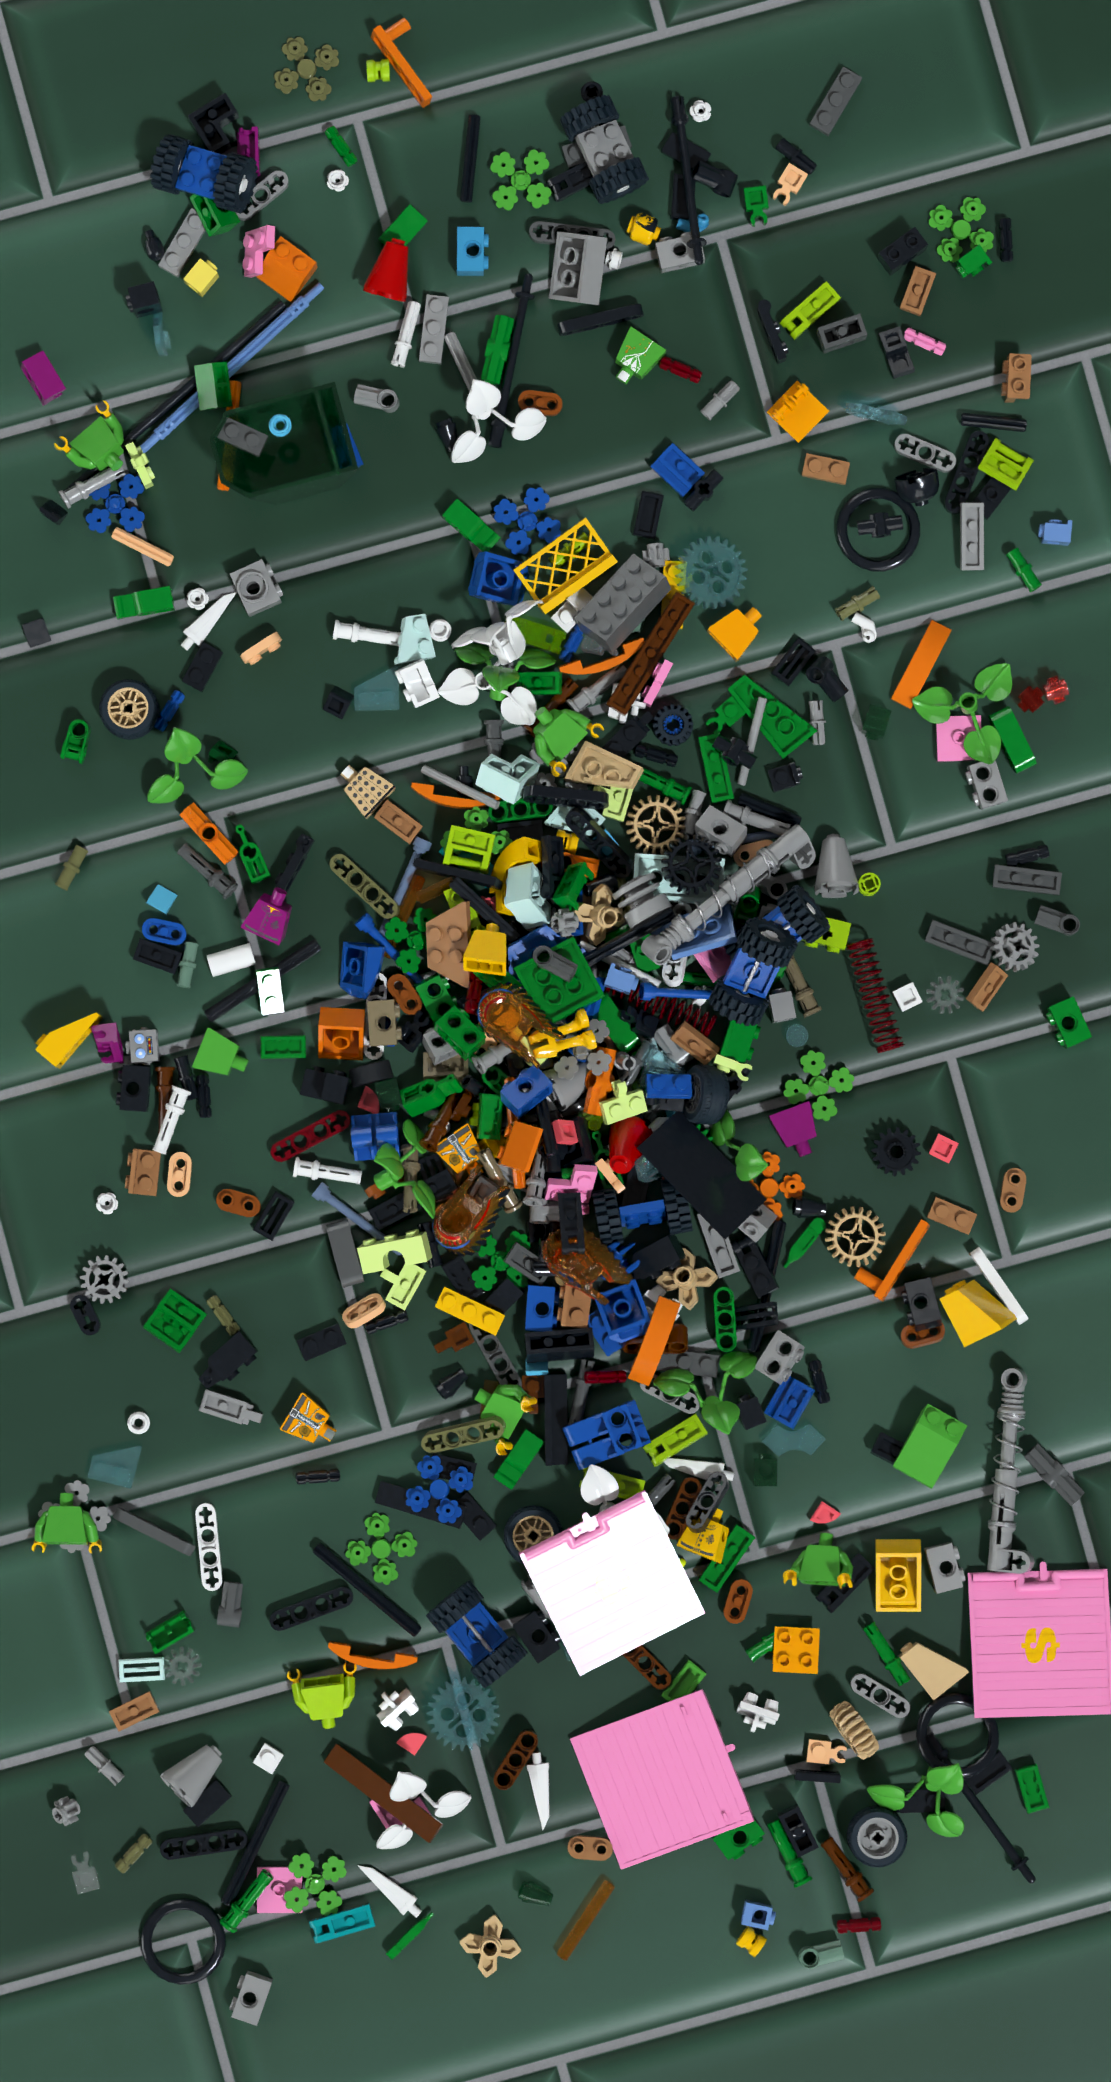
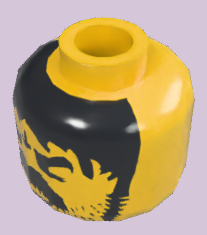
(643, 229)

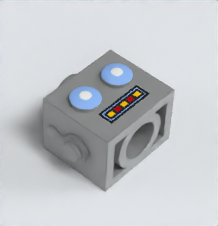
(143, 1046)

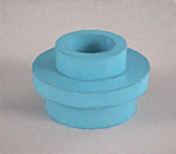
(280, 418)

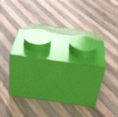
(929, 1445)

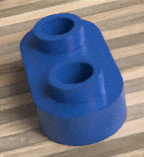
(164, 932)

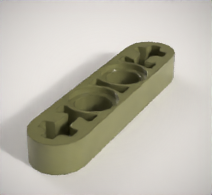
(366, 884)
(463, 1434)

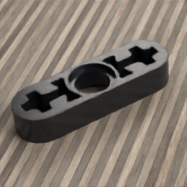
(709, 1511)

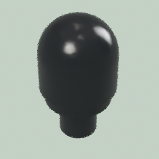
(153, 246)
(464, 778)

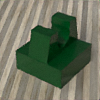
(221, 752)

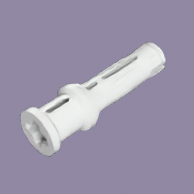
(356, 632)
(174, 1110)
(316, 1170)

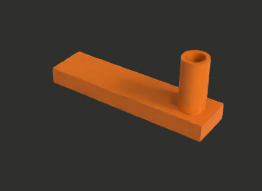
(383, 40)
(883, 1287)

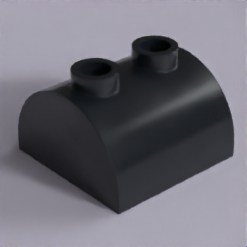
(582, 1151)

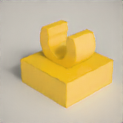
(492, 1144)

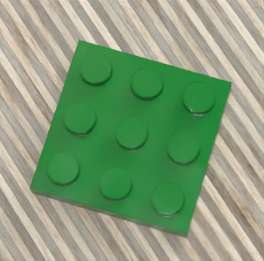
(554, 994)

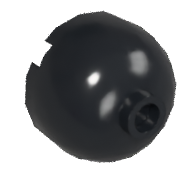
(917, 486)

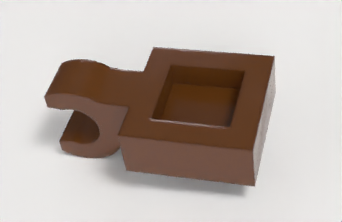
(463, 1107)
(456, 1338)
(535, 1388)

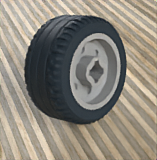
(887, 1847)

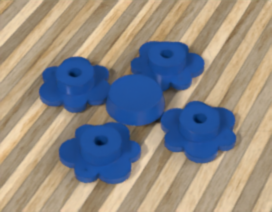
(115, 504)
(527, 521)
(439, 1489)

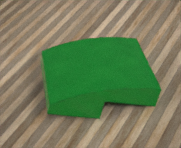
(174, 1320)

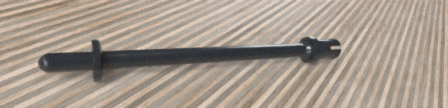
(679, 120)
(497, 424)
(1019, 1863)

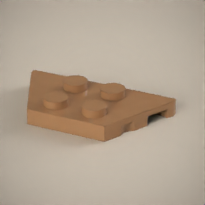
(447, 942)

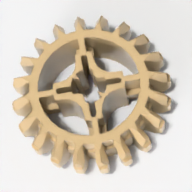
(665, 825)
(840, 1233)
(854, 1730)

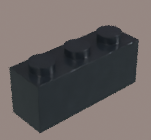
(559, 1345)

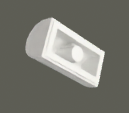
(231, 959)

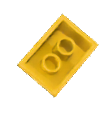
(64, 1041)
(898, 1575)

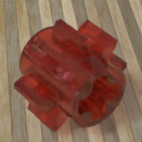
(1055, 690)
(1031, 699)

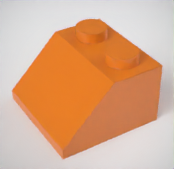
(287, 269)
(341, 1033)
(519, 1146)

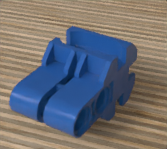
(373, 1131)
(610, 1445)

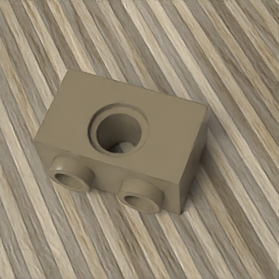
(376, 1011)

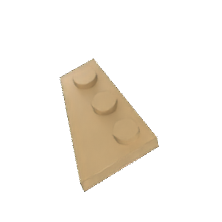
(603, 768)

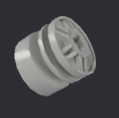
(641, 899)

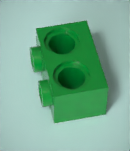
(433, 1001)
(455, 1035)

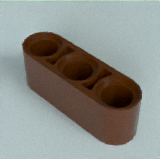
(676, 1343)
(682, 1496)
(516, 1748)

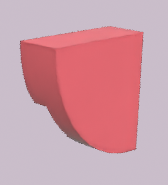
(369, 1101)
(824, 1514)
(412, 1742)

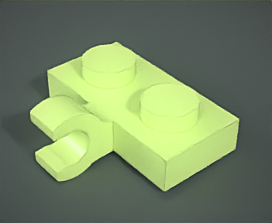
(138, 461)
(618, 802)
(726, 1064)
(624, 1103)
(403, 1284)

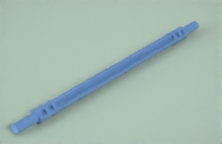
(235, 364)

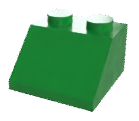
(738, 1041)

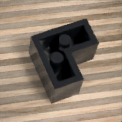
(209, 123)
(325, 1085)

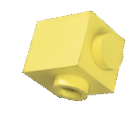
(201, 277)

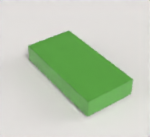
(684, 1682)

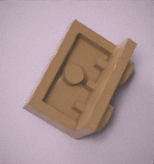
(1018, 377)

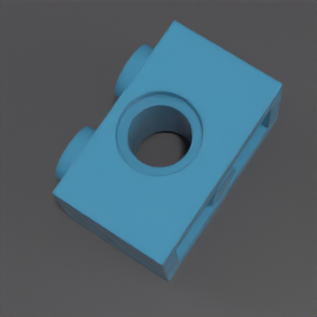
(467, 238)

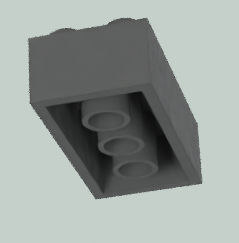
(622, 603)

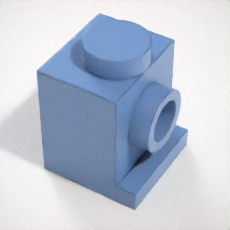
(1055, 532)
(621, 979)
(749, 1919)

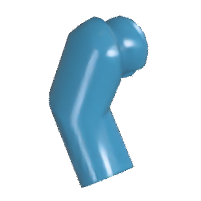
(684, 225)

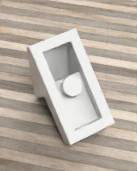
(565, 615)

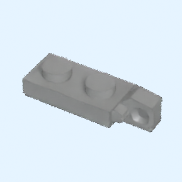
(228, 1408)

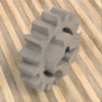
(1006, 950)
(111, 1287)

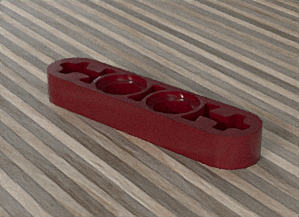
(312, 1139)

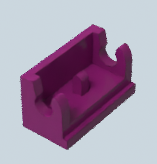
(249, 145)
(42, 377)
(109, 1040)

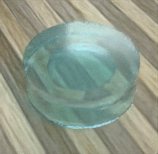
(797, 1035)

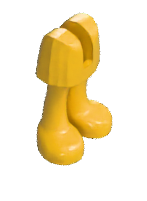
(550, 1050)

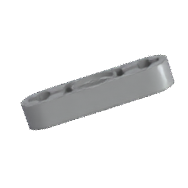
(261, 186)
(942, 453)
(682, 1406)
(862, 1691)

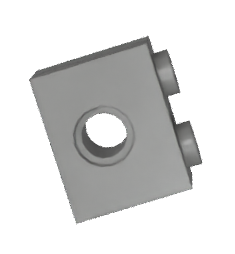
(258, 574)

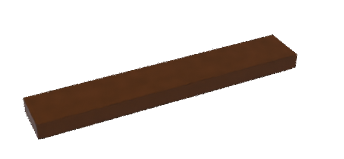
(650, 654)
(378, 1790)

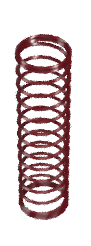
(866, 944)
(708, 1028)

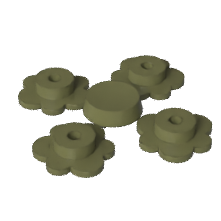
(306, 69)

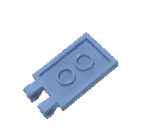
(717, 934)

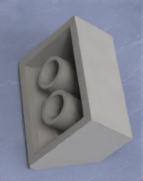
(578, 268)

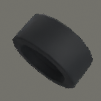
(370, 1073)

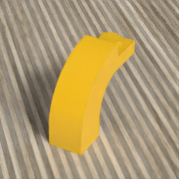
(515, 854)

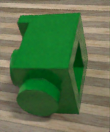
(972, 262)

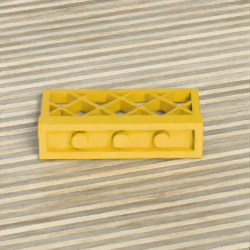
(578, 580)

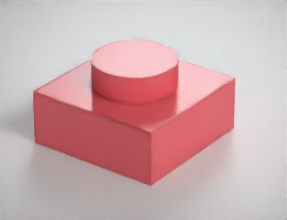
(565, 1132)
(943, 1148)

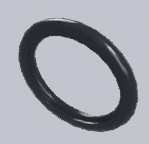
(868, 564)
(922, 1741)
(146, 1941)

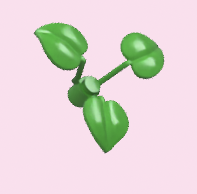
(500, 677)
(936, 702)
(181, 749)
(748, 1159)
(390, 1160)
(714, 1411)
(944, 1778)

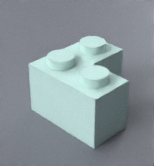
(507, 778)
(524, 896)

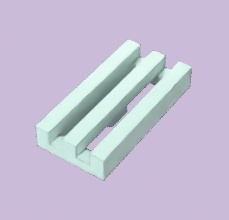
(122, 1670)

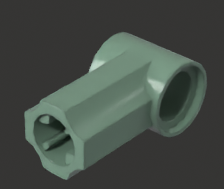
(823, 1953)

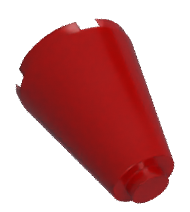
(390, 272)
(623, 1143)

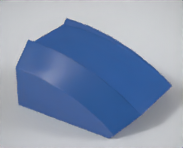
(495, 579)
(360, 967)
(625, 1314)

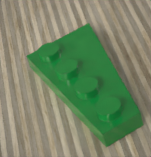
(779, 723)

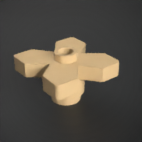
(599, 914)
(687, 1290)
(477, 1944)

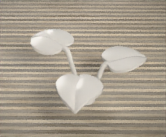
(480, 404)
(501, 647)
(461, 685)
(601, 1487)
(407, 1787)

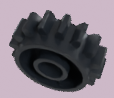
(908, 1151)

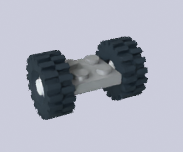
(604, 149)

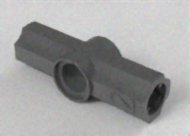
(1054, 1474)

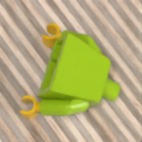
(324, 1696)

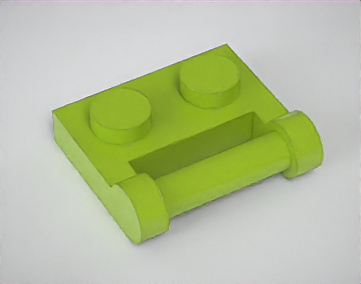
(1003, 468)
(472, 842)

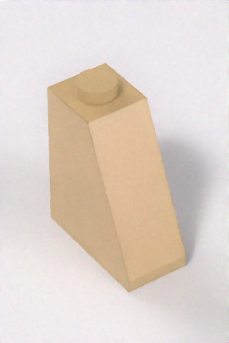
(931, 1669)

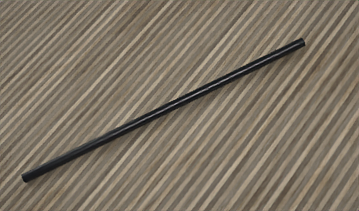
(191, 384)

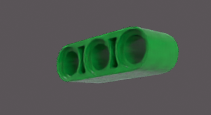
(1012, 740)
(511, 816)
(620, 1031)
(729, 1329)

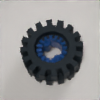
(666, 715)

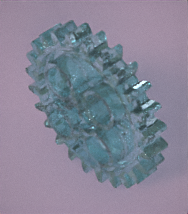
(718, 554)
(477, 1728)

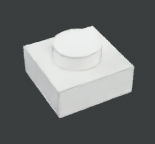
(907, 996)
(268, 1758)

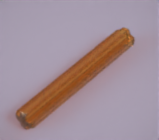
(408, 904)
(585, 1920)

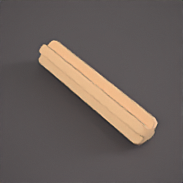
(142, 546)

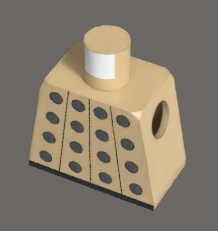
(366, 789)

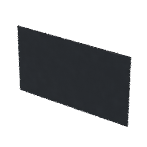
(701, 1174)

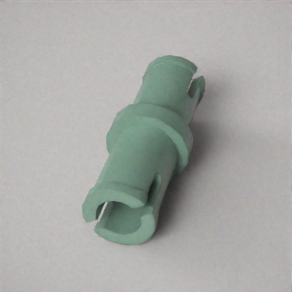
(187, 965)

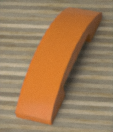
(628, 648)
(921, 664)
(427, 792)
(654, 1340)
(343, 1650)

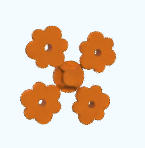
(769, 1187)

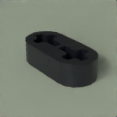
(90, 1312)

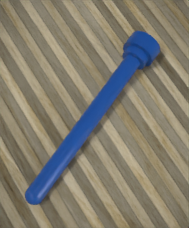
(367, 925)
(648, 991)

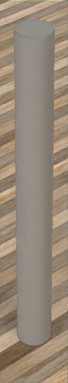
(753, 735)
(460, 787)

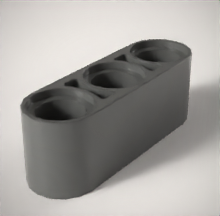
(345, 1253)

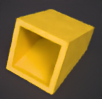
(974, 1311)

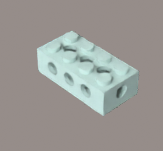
(649, 863)

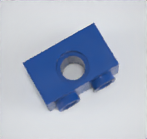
(521, 1102)
(538, 1322)

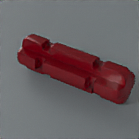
(680, 369)
(473, 994)
(605, 1376)
(859, 1925)

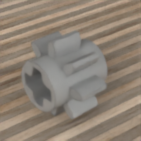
(656, 555)
(564, 922)
(66, 1811)

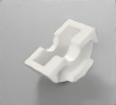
(418, 683)

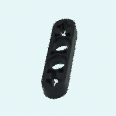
(600, 319)
(963, 471)
(565, 797)
(596, 845)
(310, 1605)
(203, 1840)

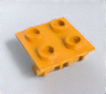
(797, 411)
(796, 1650)

